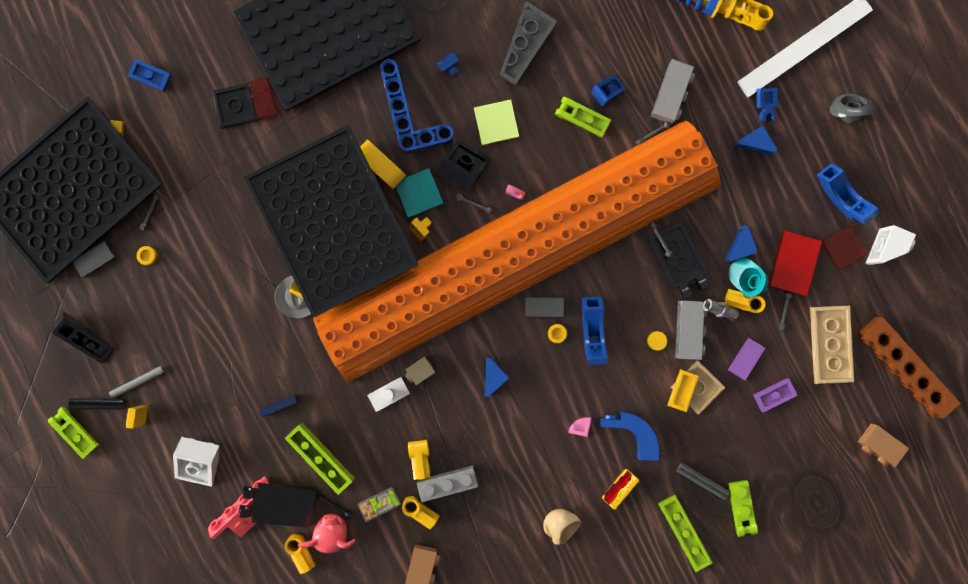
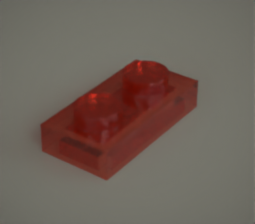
(262, 98)

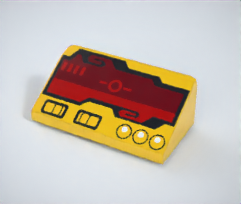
(620, 489)

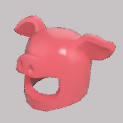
(329, 535)

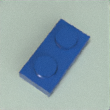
(149, 75)

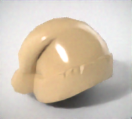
(561, 525)

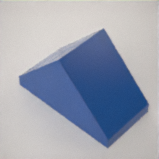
(607, 90)
(758, 142)
(742, 245)
(494, 377)

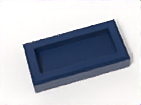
(279, 405)

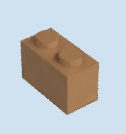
(883, 445)
(422, 565)

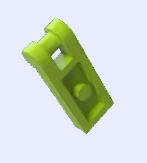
(583, 117)
(73, 433)
(742, 507)

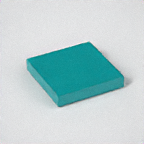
(419, 193)

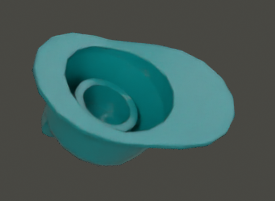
(748, 277)

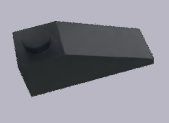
(81, 337)

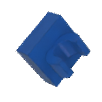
(448, 63)

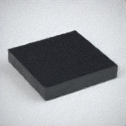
(234, 106)

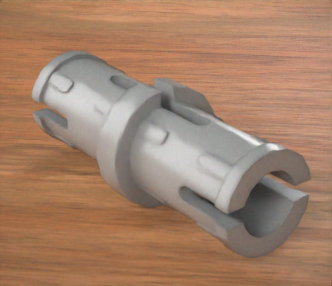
(720, 309)

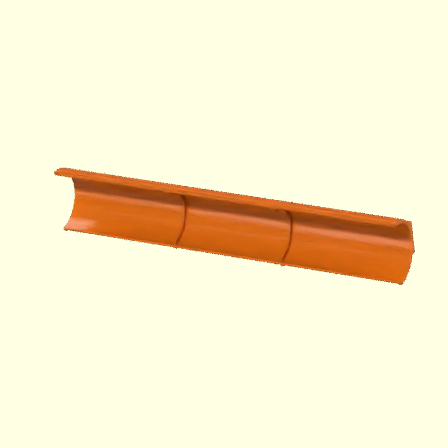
(519, 250)

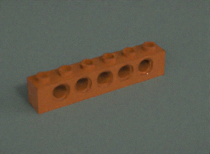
(945, 400)

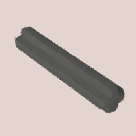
(703, 481)

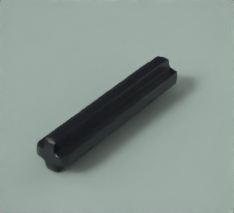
(117, 404)

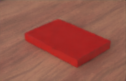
(795, 263)

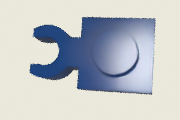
(767, 99)

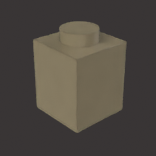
(419, 371)

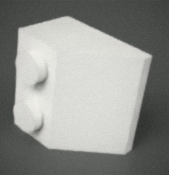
(889, 244)
(196, 461)

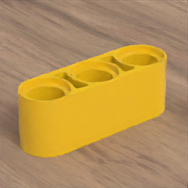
(382, 165)

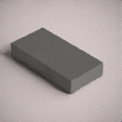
(94, 259)
(544, 307)

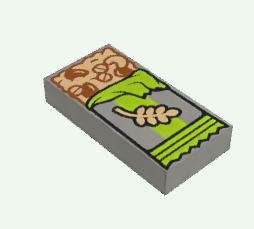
(379, 504)

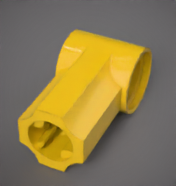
(740, 301)
(419, 456)
(421, 513)
(300, 556)

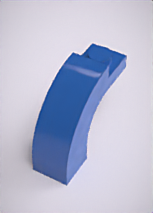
(844, 196)
(594, 330)
(646, 439)

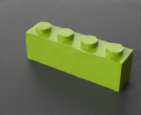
(320, 458)

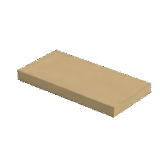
(832, 344)

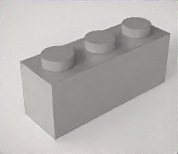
(673, 91)
(690, 330)
(447, 483)

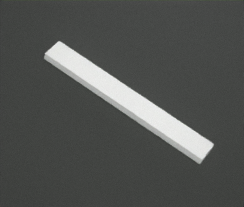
(804, 46)

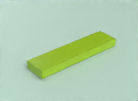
(685, 533)

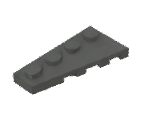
(530, 34)

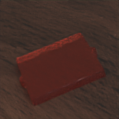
(844, 247)

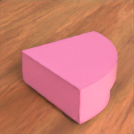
(515, 192)
(581, 426)

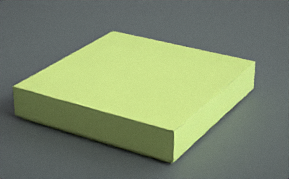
(496, 122)

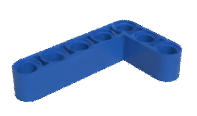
(404, 115)

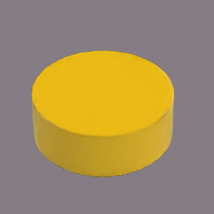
(147, 255)
(557, 333)
(657, 340)

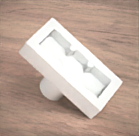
(388, 394)

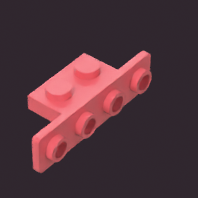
(231, 518)

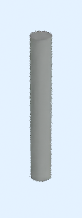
(136, 382)

